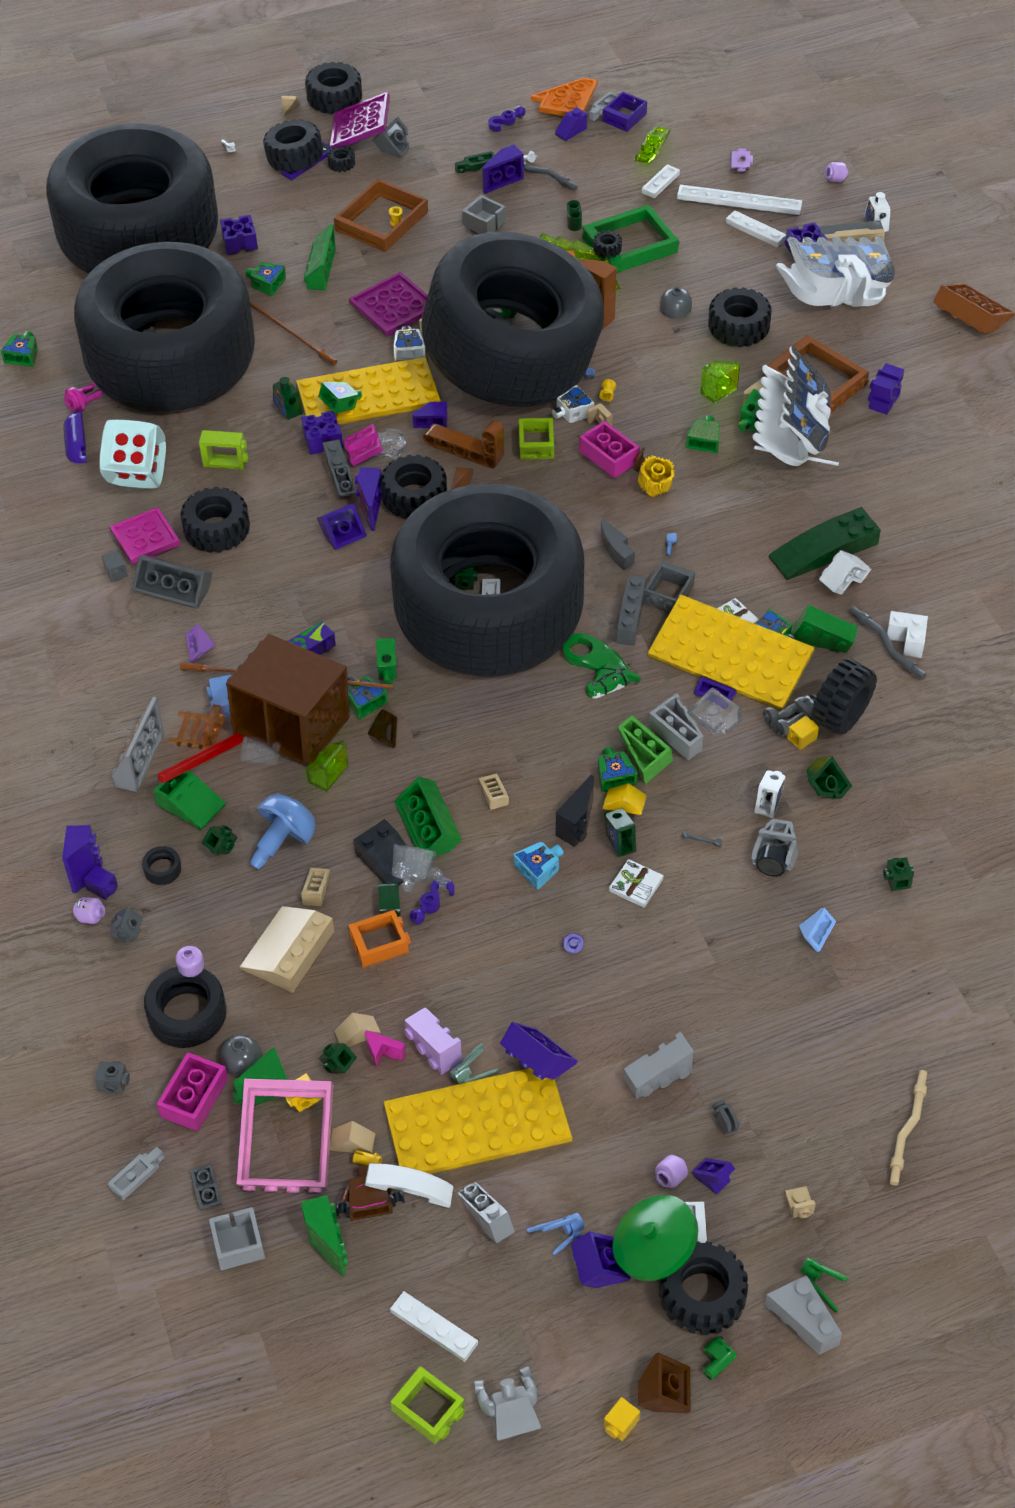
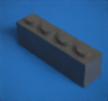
(631, 610)

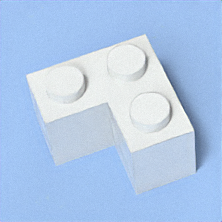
(843, 571)
(909, 629)

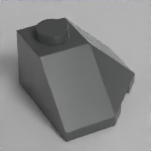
(393, 139)

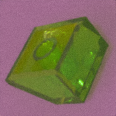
(719, 379)
(328, 766)

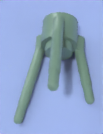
(461, 1072)

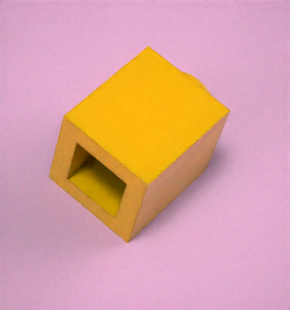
(803, 732)
(621, 1419)

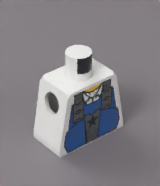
(878, 209)
(408, 344)
(573, 405)
(772, 785)

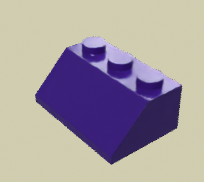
(80, 854)
(536, 1051)

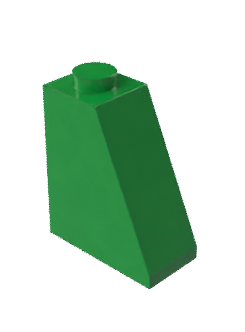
(265, 1068)

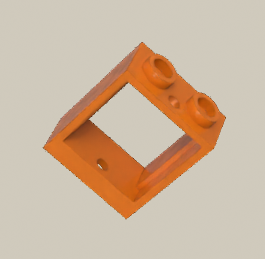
(383, 952)

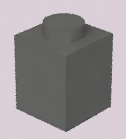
(114, 565)

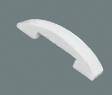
(410, 1181)

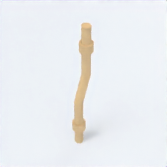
(897, 1161)

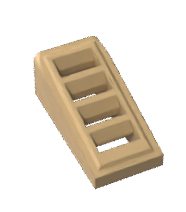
(498, 801)
(315, 888)

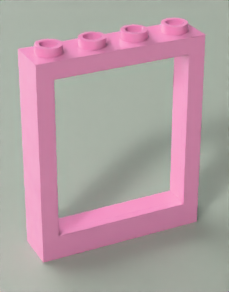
(283, 1088)

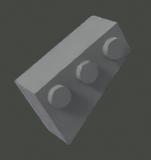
(676, 727)
(661, 1068)
(806, 1314)

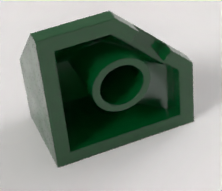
(827, 778)

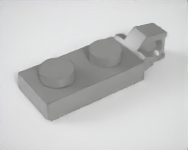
(597, 107)
(135, 1173)

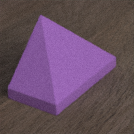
(198, 643)

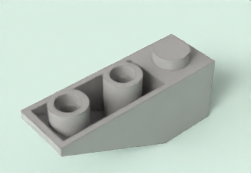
(487, 1212)

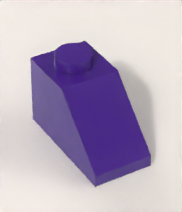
(572, 124)
(431, 414)

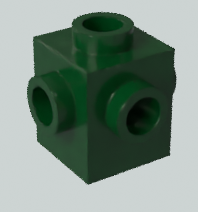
(465, 579)
(220, 839)
(899, 873)
(337, 1058)

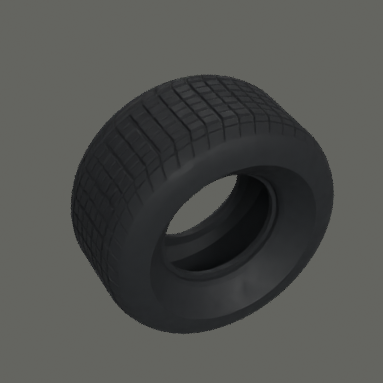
(126, 166)
(524, 277)
(158, 285)
(494, 631)

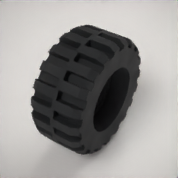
(333, 87)
(293, 145)
(736, 330)
(406, 472)
(220, 534)
(844, 696)
(706, 1315)

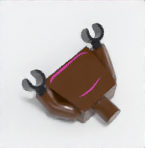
(365, 1201)

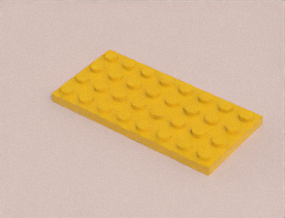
(384, 390)
(731, 652)
(477, 1121)

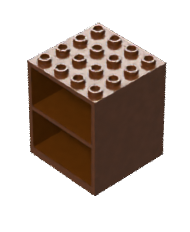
(289, 698)

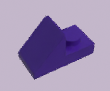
(713, 1173)

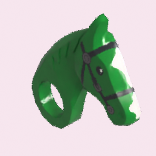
(610, 667)

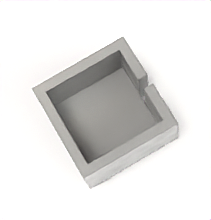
(484, 215)
(237, 1244)

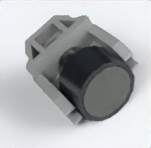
(774, 849)

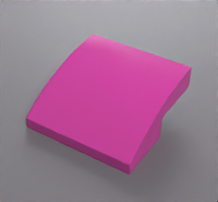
(363, 445)

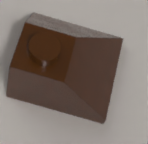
(665, 1386)

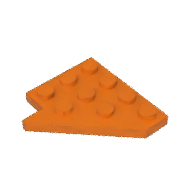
(566, 97)

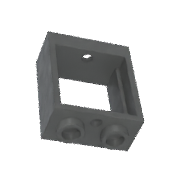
(667, 572)

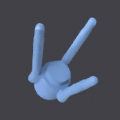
(570, 1224)

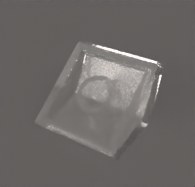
(257, 751)

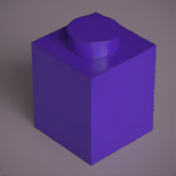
(100, 882)

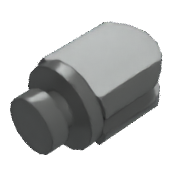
(725, 1117)

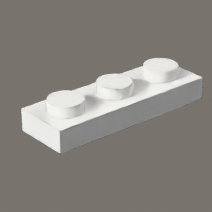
(660, 181)

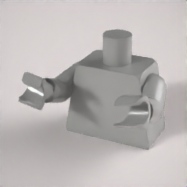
(512, 1407)

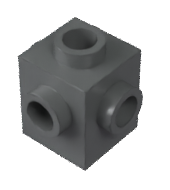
(126, 925)
(112, 1077)

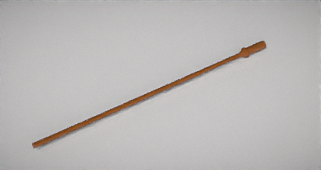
(321, 353)
(201, 667)

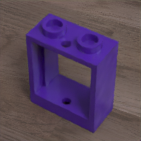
(620, 120)

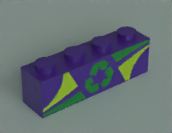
(316, 639)

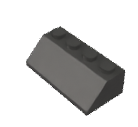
(171, 580)

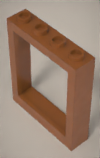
(344, 220)
(807, 344)

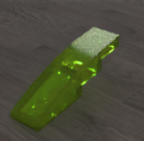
(652, 145)
(580, 249)

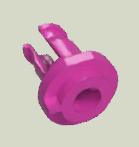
(76, 398)

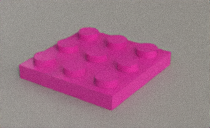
(145, 535)

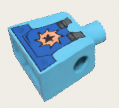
(538, 863)

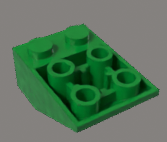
(189, 799)
(325, 1231)

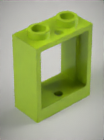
(223, 439)
(528, 449)
(411, 1389)

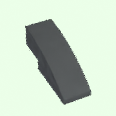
(617, 545)

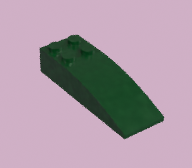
(819, 545)

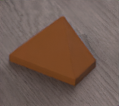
(462, 477)

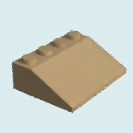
(289, 946)

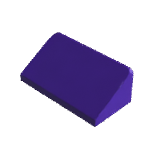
(705, 685)

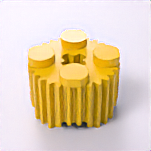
(656, 475)

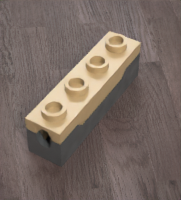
(856, 230)

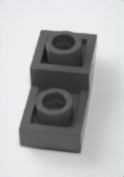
(206, 1187)

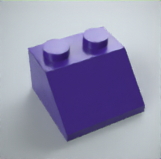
(342, 526)
(596, 1261)

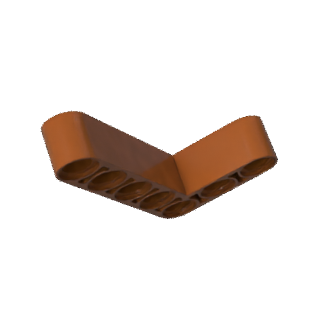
(483, 452)

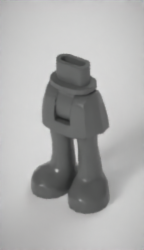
(800, 706)

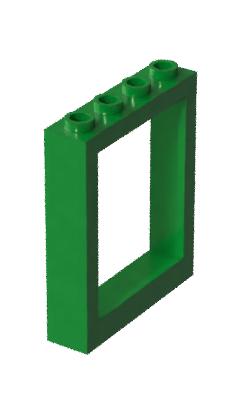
(638, 256)

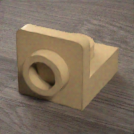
(599, 413)
(800, 1202)

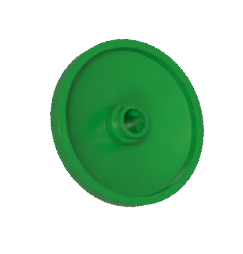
(655, 1238)

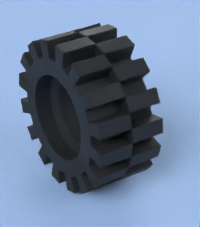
(341, 158)
(614, 244)

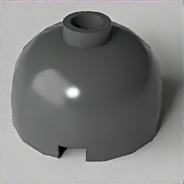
(676, 303)
(239, 1054)

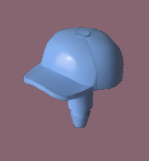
(287, 817)

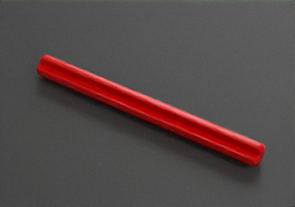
(200, 757)

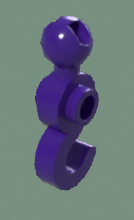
(507, 118)
(429, 902)

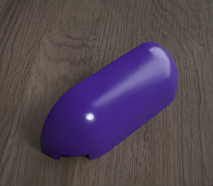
(75, 438)

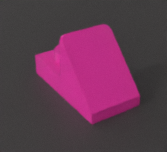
(380, 1045)

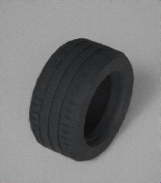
(193, 1030)

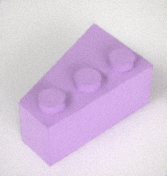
(433, 1041)

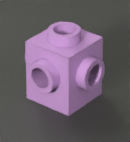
(737, 164)

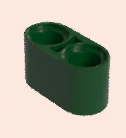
(574, 215)
(389, 898)

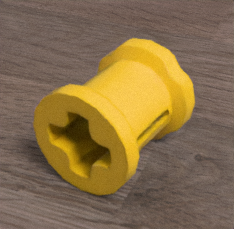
(395, 213)
(608, 387)

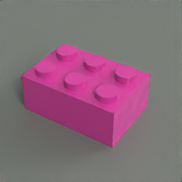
(609, 449)
(192, 1091)

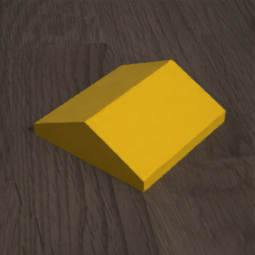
(626, 798)

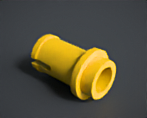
(365, 1158)

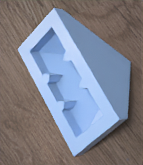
(817, 928)

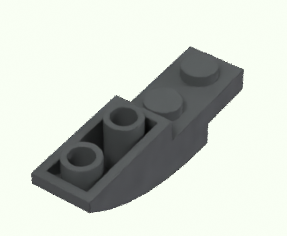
(339, 468)

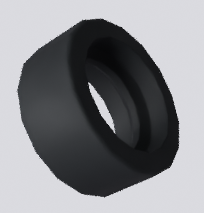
(158, 853)

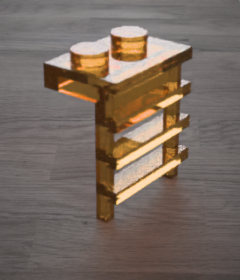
(210, 731)

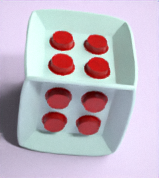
(132, 453)

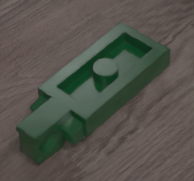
(473, 162)

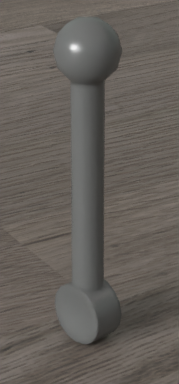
(717, 842)

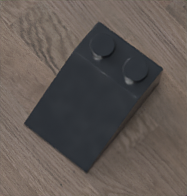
(574, 814)
(377, 848)

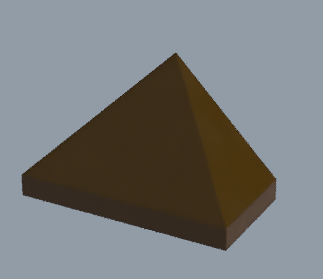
(384, 728)

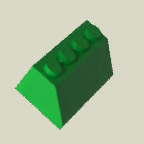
(321, 260)
(427, 817)

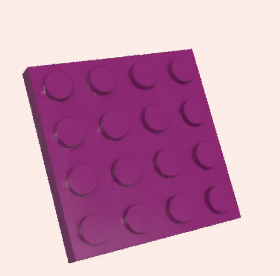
(360, 121)
(391, 303)

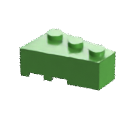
(644, 748)

